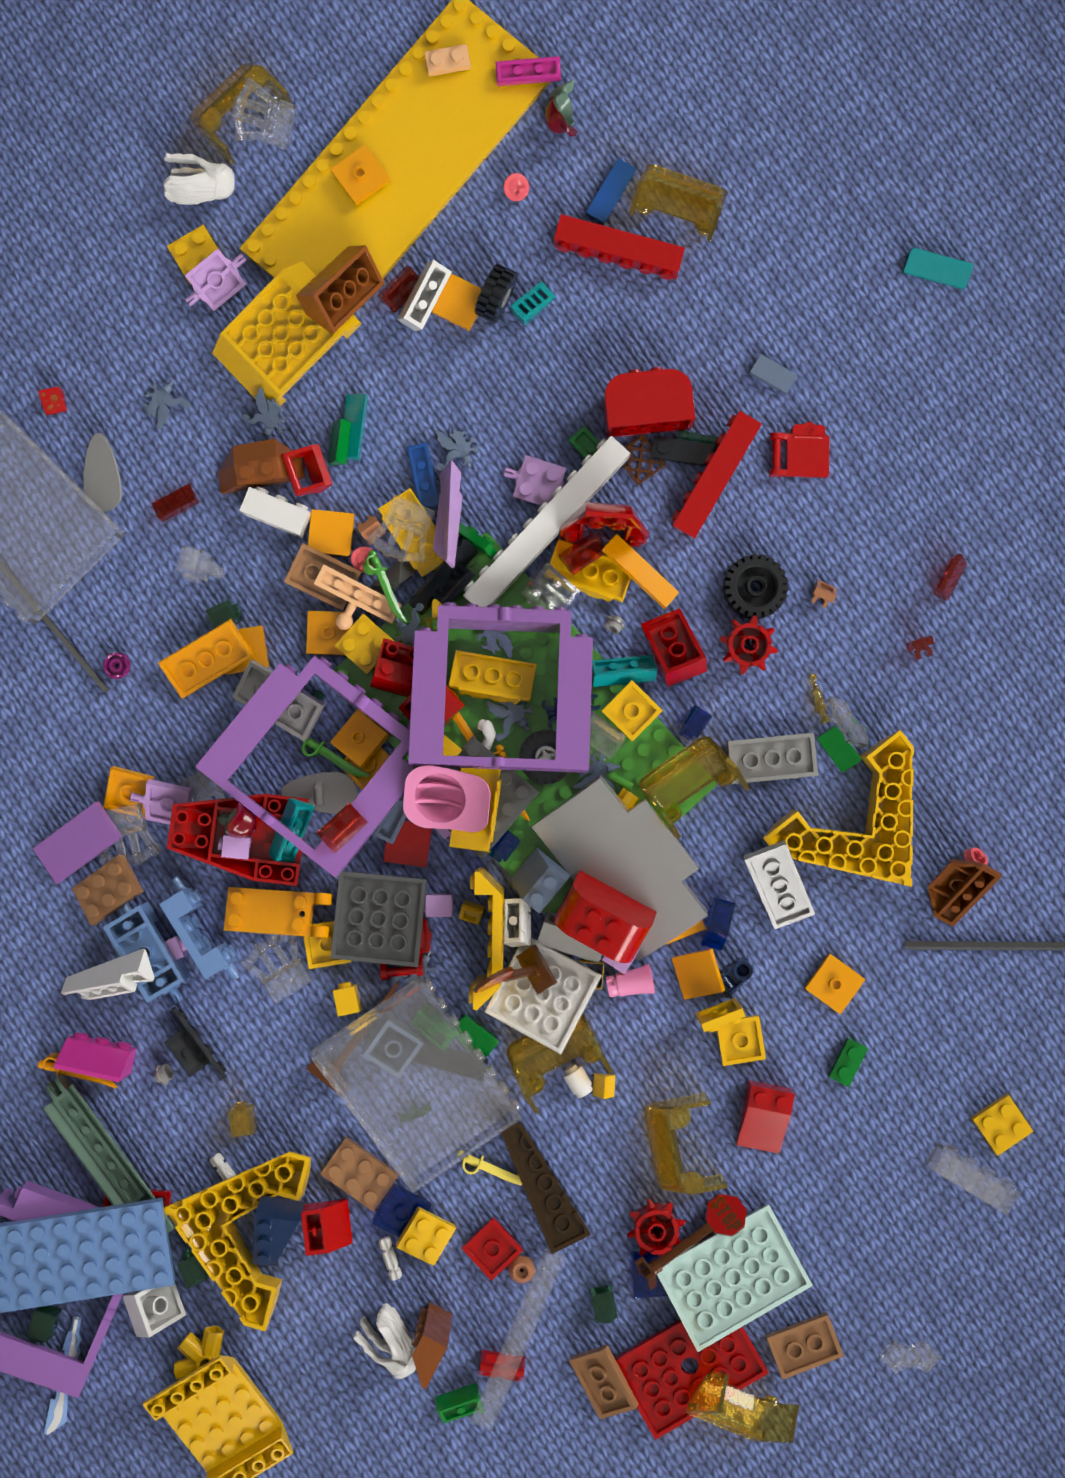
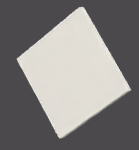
(555, 1012)

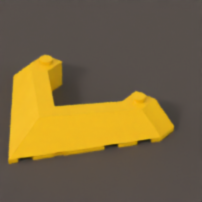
(886, 845)
(208, 1228)

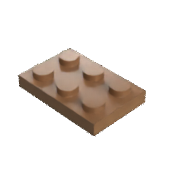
(306, 569)
(107, 889)
(359, 1174)
(804, 1345)
(603, 1382)

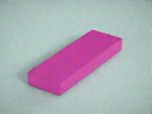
(528, 71)

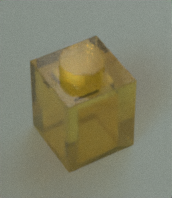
(242, 1119)

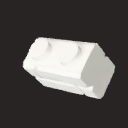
(516, 923)

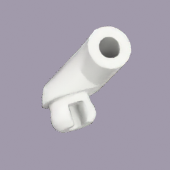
(488, 732)

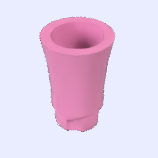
(631, 983)

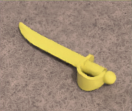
(492, 1169)

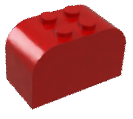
(648, 402)
(604, 918)

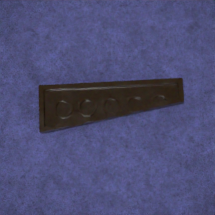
(550, 1204)

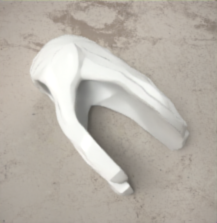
(197, 185)
(396, 1342)

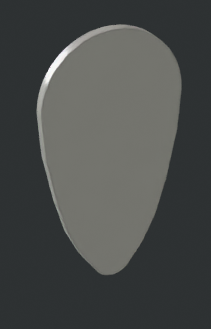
(102, 474)
(325, 790)

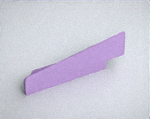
(448, 514)

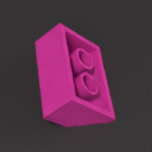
(96, 1057)

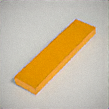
(640, 571)

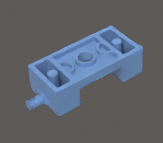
(177, 911)
(137, 930)

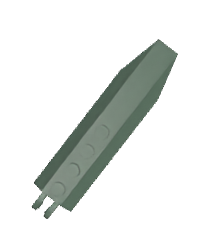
(95, 1146)

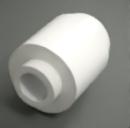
(577, 1080)

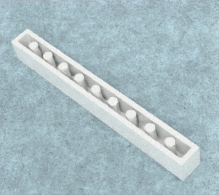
(547, 524)

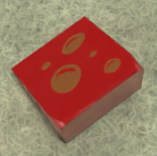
(53, 400)

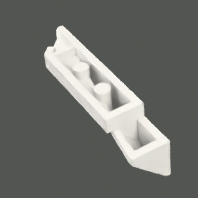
(111, 978)

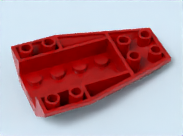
(602, 514)
(197, 832)

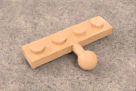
(356, 595)

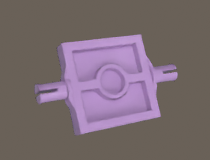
(215, 279)
(536, 480)
(160, 799)

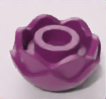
(110, 665)

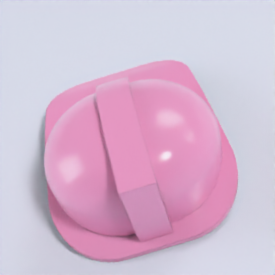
(446, 799)

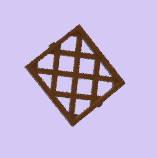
(650, 473)

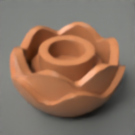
(518, 1263)

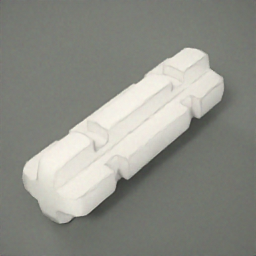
(224, 1168)
(390, 1258)

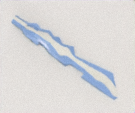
(58, 1406)

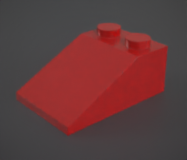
(674, 647)
(765, 1116)

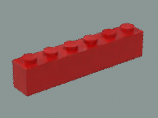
(618, 247)
(716, 475)

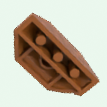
(255, 466)
(960, 888)

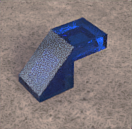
(718, 923)

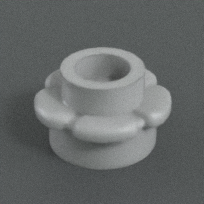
(614, 624)
(163, 1073)

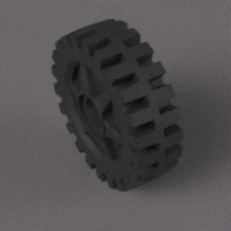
(769, 577)

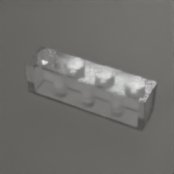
(973, 1178)

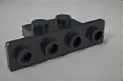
(446, 582)
(189, 1049)

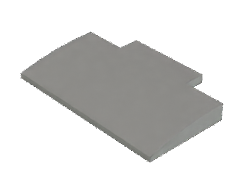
(627, 852)

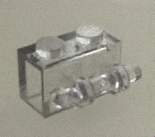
(198, 565)
(550, 587)
(604, 738)

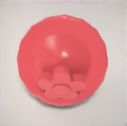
(516, 187)
(359, 556)
(975, 855)

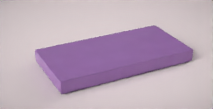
(77, 842)

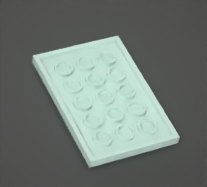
(733, 1278)

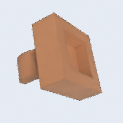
(369, 527)
(824, 591)

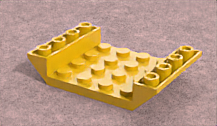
(274, 338)
(485, 884)
(223, 1420)

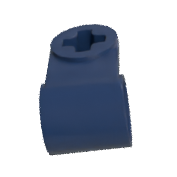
(734, 979)

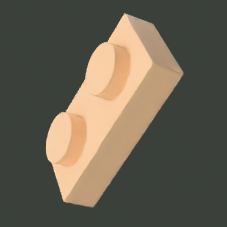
(447, 60)

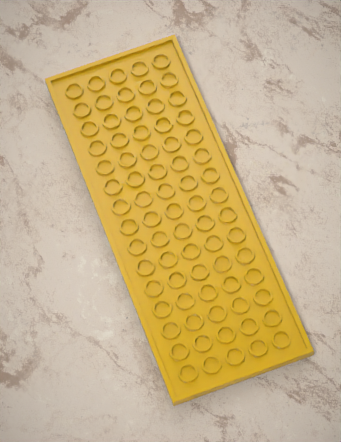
(423, 135)

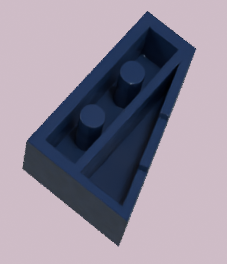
(274, 1227)

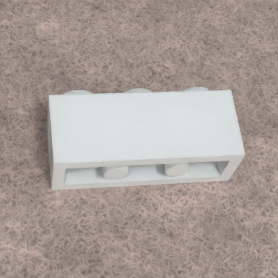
(424, 295)
(276, 511)

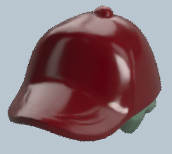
(559, 110)
(239, 823)

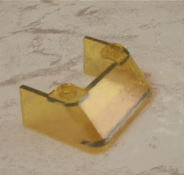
(209, 112)
(680, 197)
(686, 775)
(533, 1060)
(661, 1122)
(743, 1413)

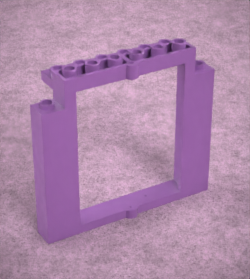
(430, 687)
(260, 715)
(29, 1359)

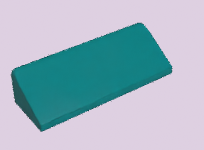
(938, 268)
(355, 413)
(623, 670)
(295, 817)

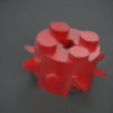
(760, 648)
(653, 1215)

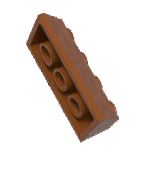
(341, 288)
(430, 1340)

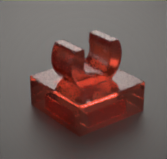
(921, 644)

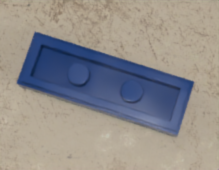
(610, 191)
(423, 475)

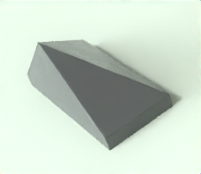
(397, 576)

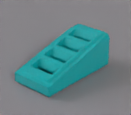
(532, 313)

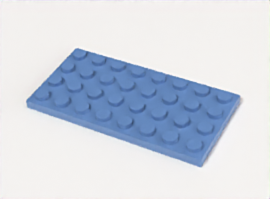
(84, 1255)

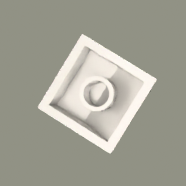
(153, 1309)

